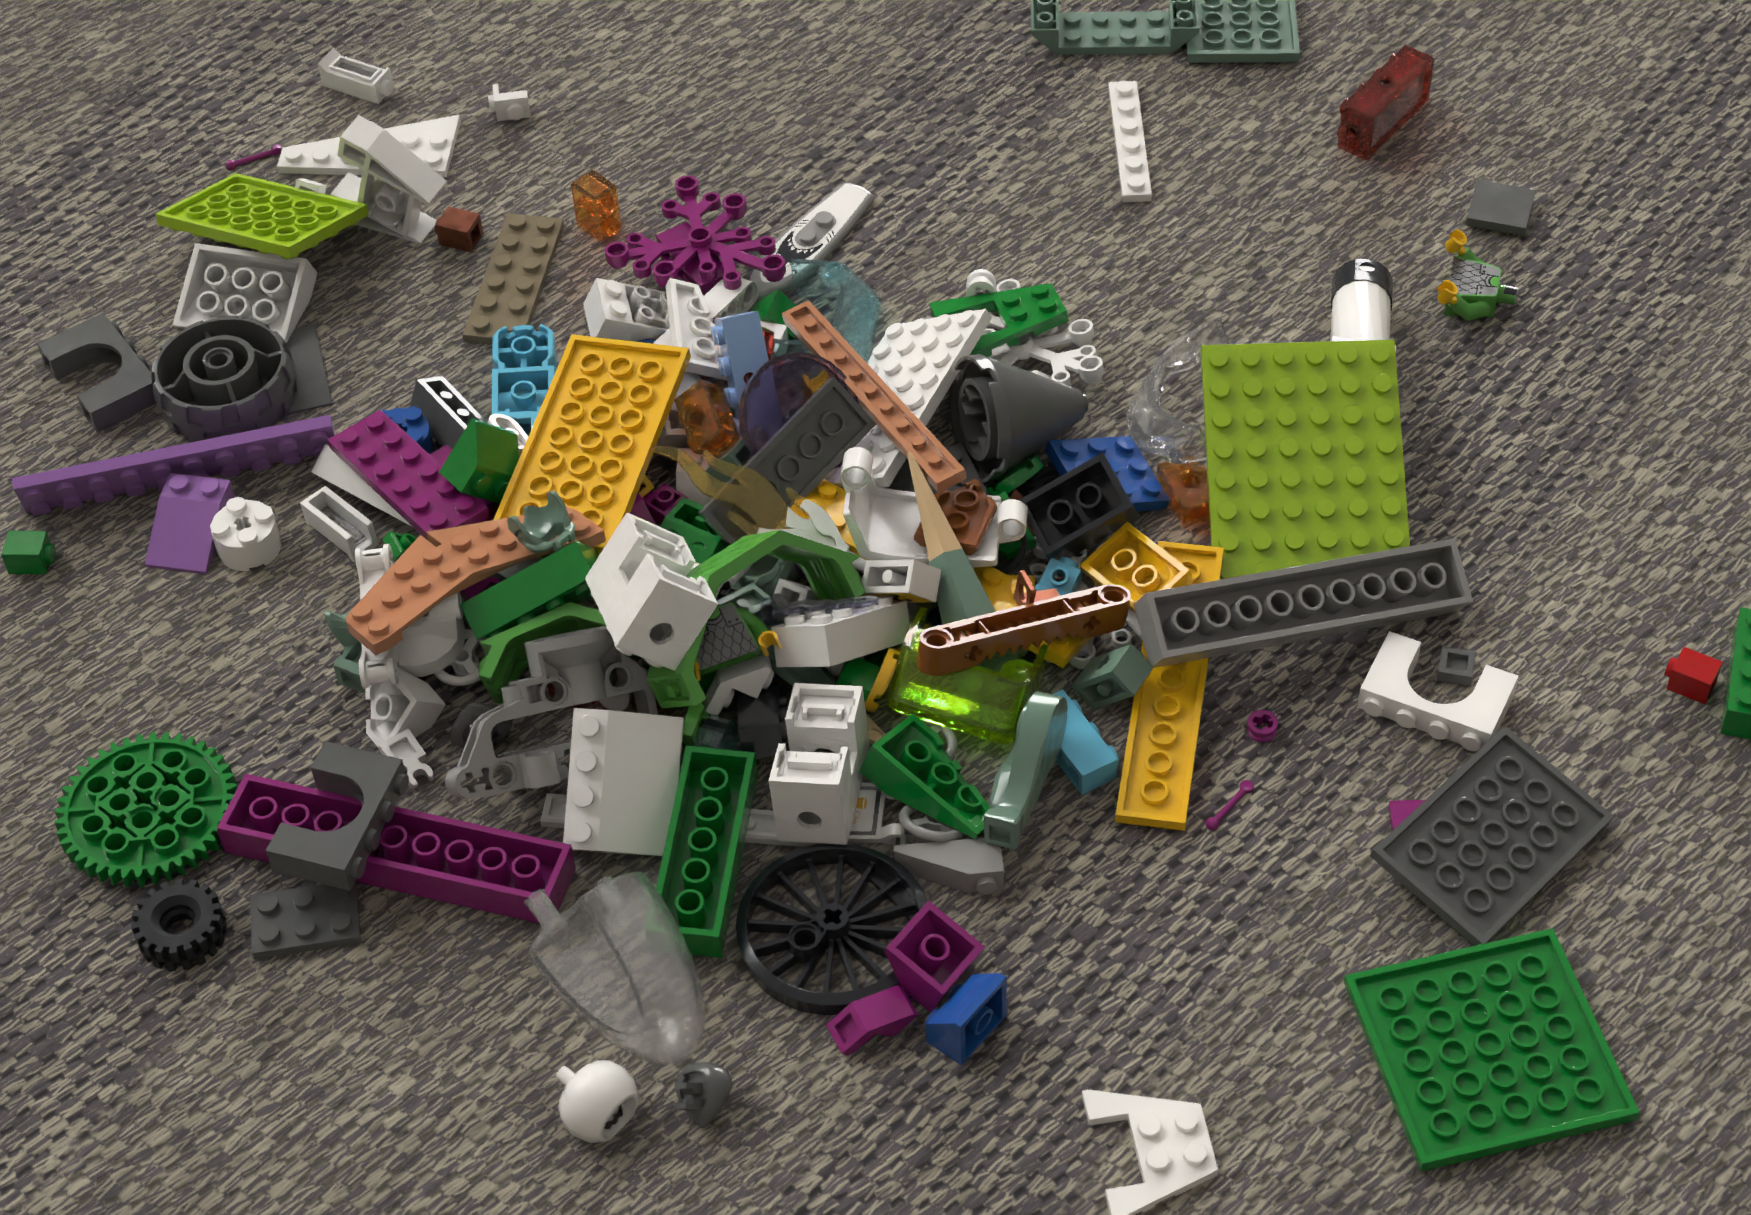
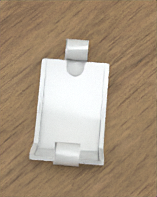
(887, 519)

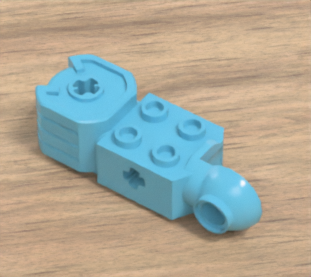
(522, 372)

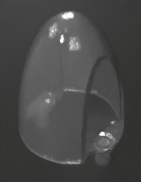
(623, 967)

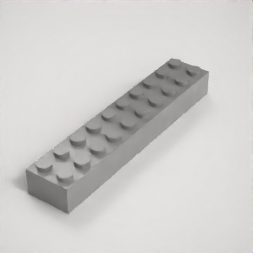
(1302, 602)

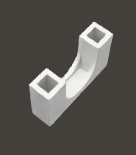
(1464, 722)

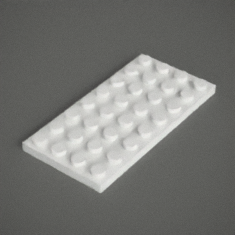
(919, 368)

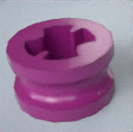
(1256, 719)

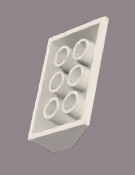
(245, 286)
(622, 781)

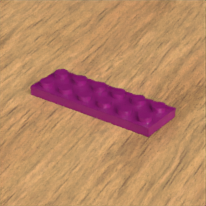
(405, 475)

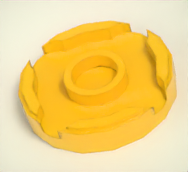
(882, 679)

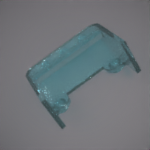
(855, 310)

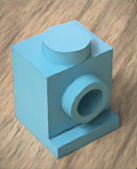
(1064, 568)

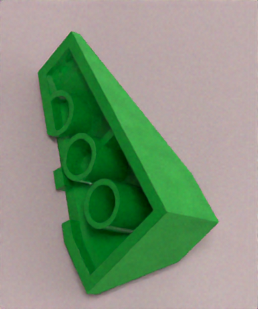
(918, 772)

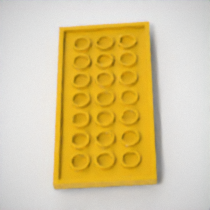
(597, 429)

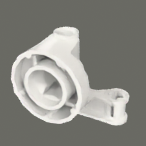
(426, 644)

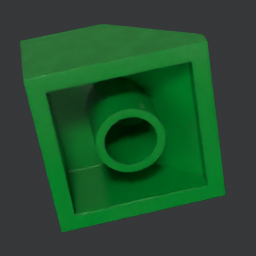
(482, 461)

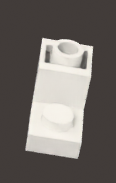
(745, 677)

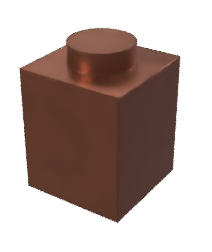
(459, 229)

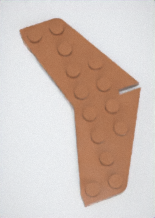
(440, 568)

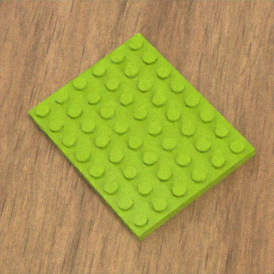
(1303, 452)

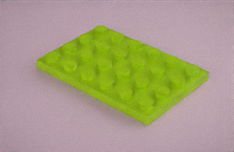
(262, 215)

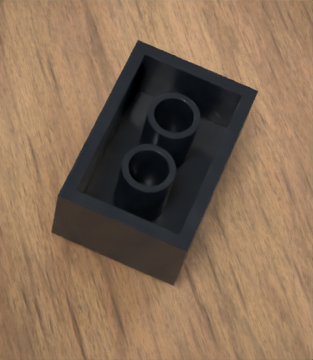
(1079, 508)

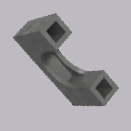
(101, 342)
(341, 854)

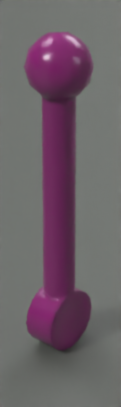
(275, 150)
(1213, 822)

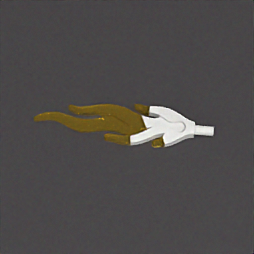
(760, 501)

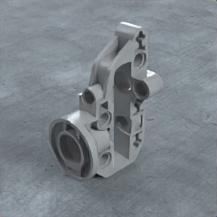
(579, 670)

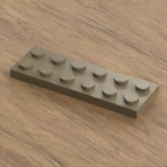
(514, 276)

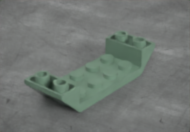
(1114, 31)

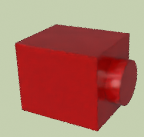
(1693, 675)

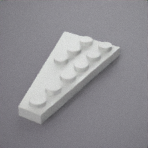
(429, 140)

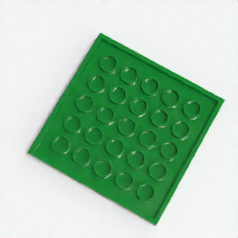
(1489, 1049)

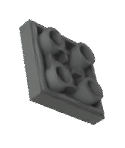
(1500, 207)

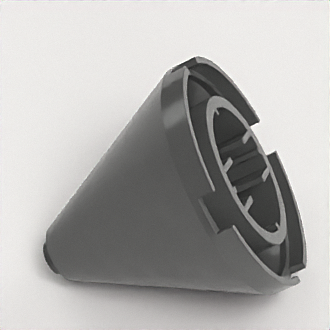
(1008, 413)

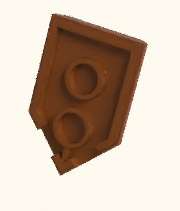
(968, 514)

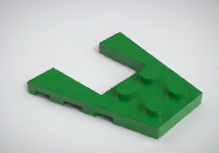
(1020, 310)

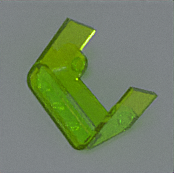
(967, 700)

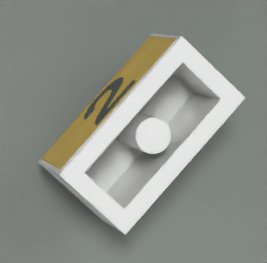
(902, 579)

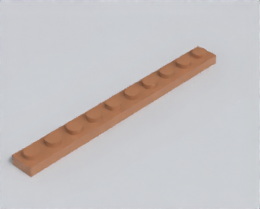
(876, 397)

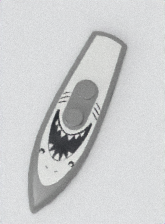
(817, 232)

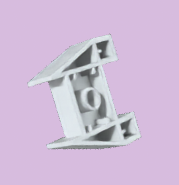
(391, 181)

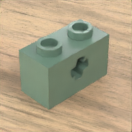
(1112, 676)

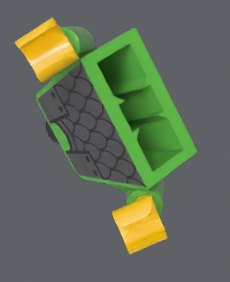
(1472, 283)
(732, 638)

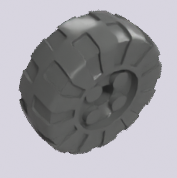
(223, 378)

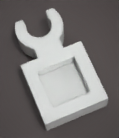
(412, 754)

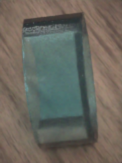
(718, 733)

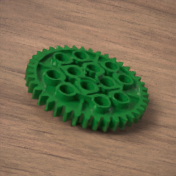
(156, 790)

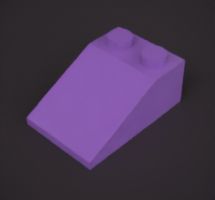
(182, 523)

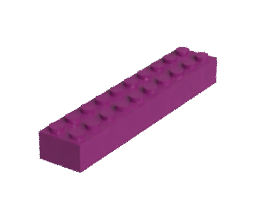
(416, 849)

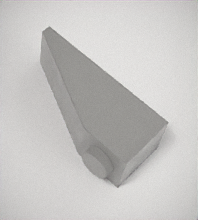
(960, 864)

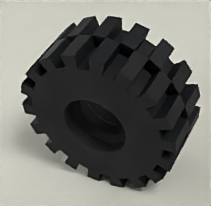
(175, 904)

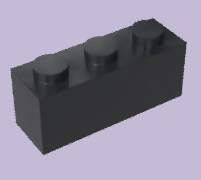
(762, 721)

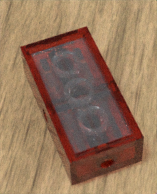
(1385, 102)

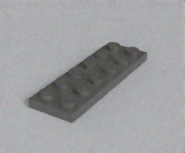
(799, 452)

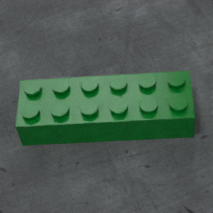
(707, 844)

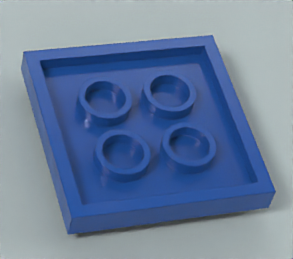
(1125, 460)

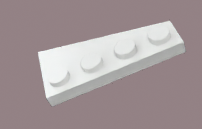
(692, 327)

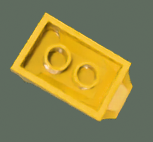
(1136, 564)

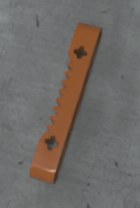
(1080, 613)

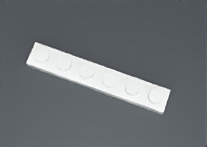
(1129, 141)

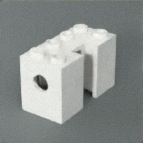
(646, 592)
(819, 778)

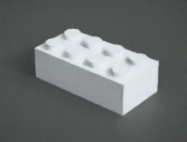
(840, 635)

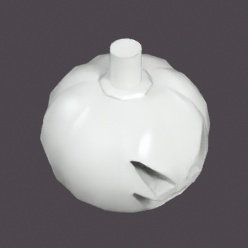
(594, 1097)

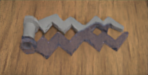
(778, 607)

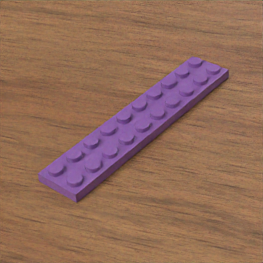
(151, 468)

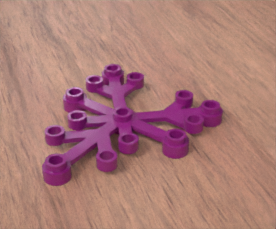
(700, 241)

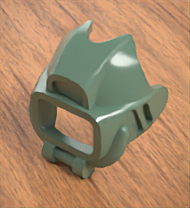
(544, 524)

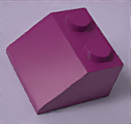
(931, 955)

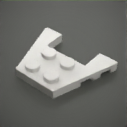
(1168, 1143)

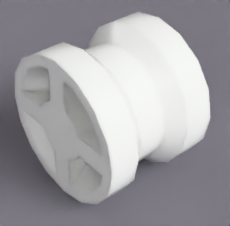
(980, 280)

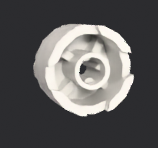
(245, 534)

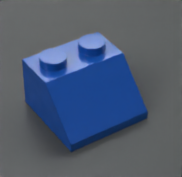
(968, 1015)

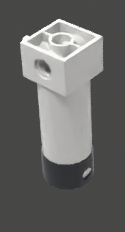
(1361, 301)

